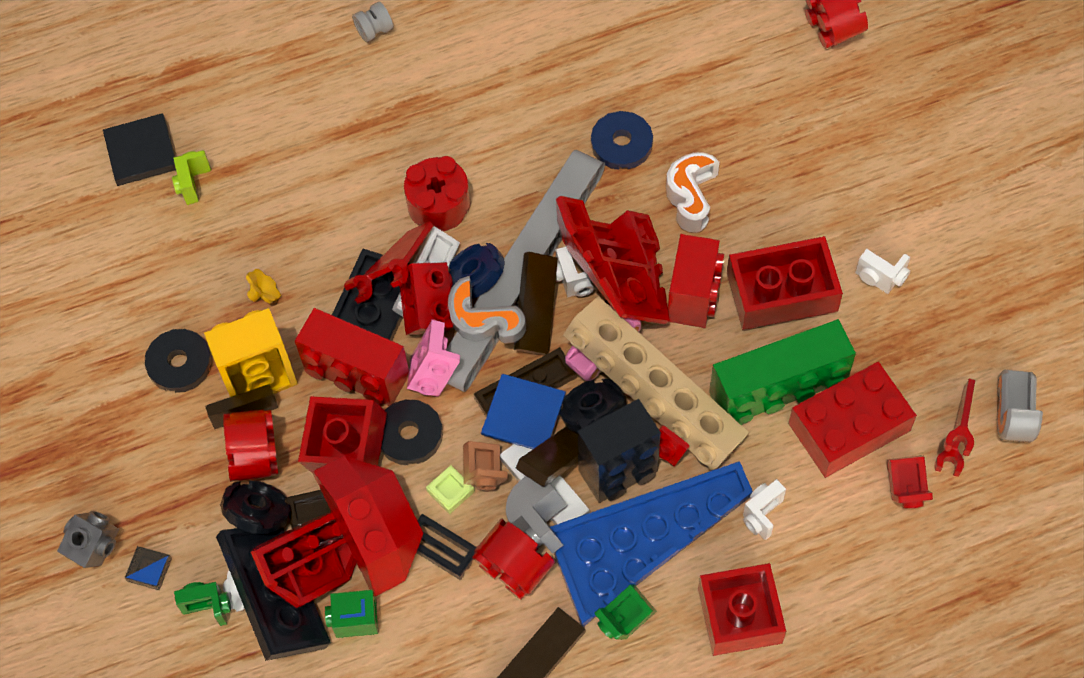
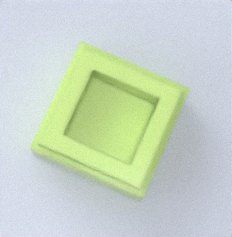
(450, 489)

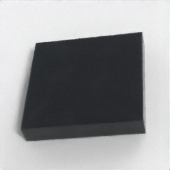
(139, 149)

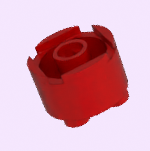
(836, 20)
(437, 192)
(250, 445)
(514, 557)

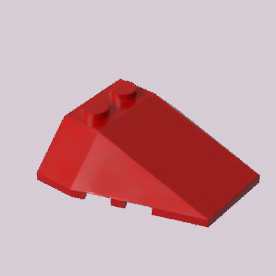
(617, 259)

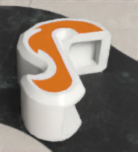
(684, 192)

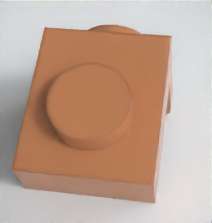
(482, 465)

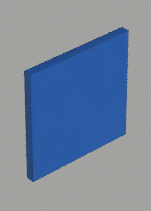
(523, 412)

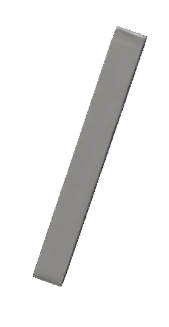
(541, 236)

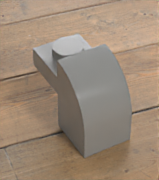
(531, 507)

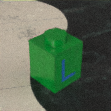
(352, 614)

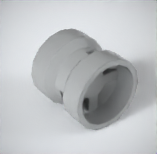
(372, 21)

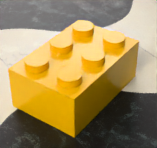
(251, 354)

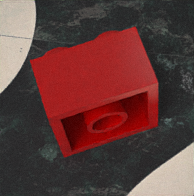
(695, 281)
(341, 429)
(741, 609)

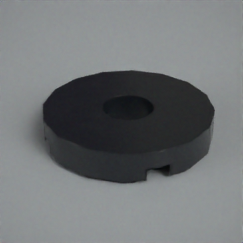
(168, 346)
(576, 410)
(420, 447)
(238, 508)

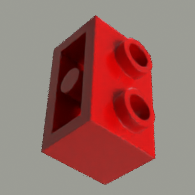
(426, 297)

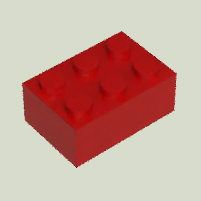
(784, 283)
(352, 357)
(851, 419)

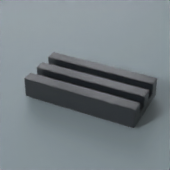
(465, 562)

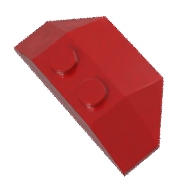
(372, 519)
(305, 560)

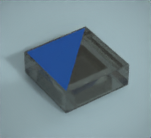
(148, 568)

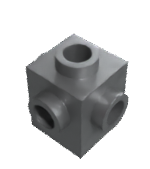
(88, 539)

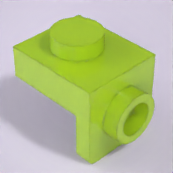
(187, 166)

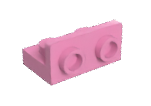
(431, 363)

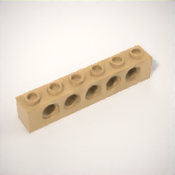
(656, 381)

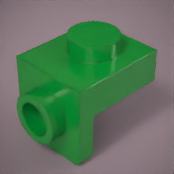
(202, 596)
(624, 614)

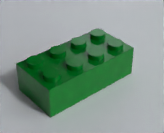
(782, 372)

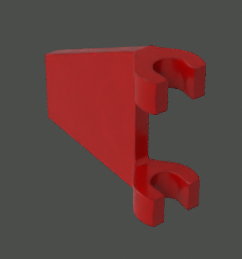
(393, 260)
(959, 434)

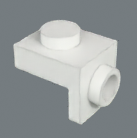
(880, 273)
(573, 282)
(761, 503)

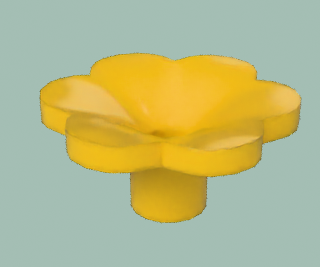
(261, 286)

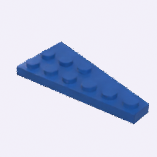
(638, 536)

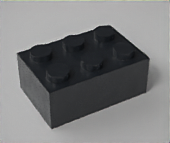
(619, 451)

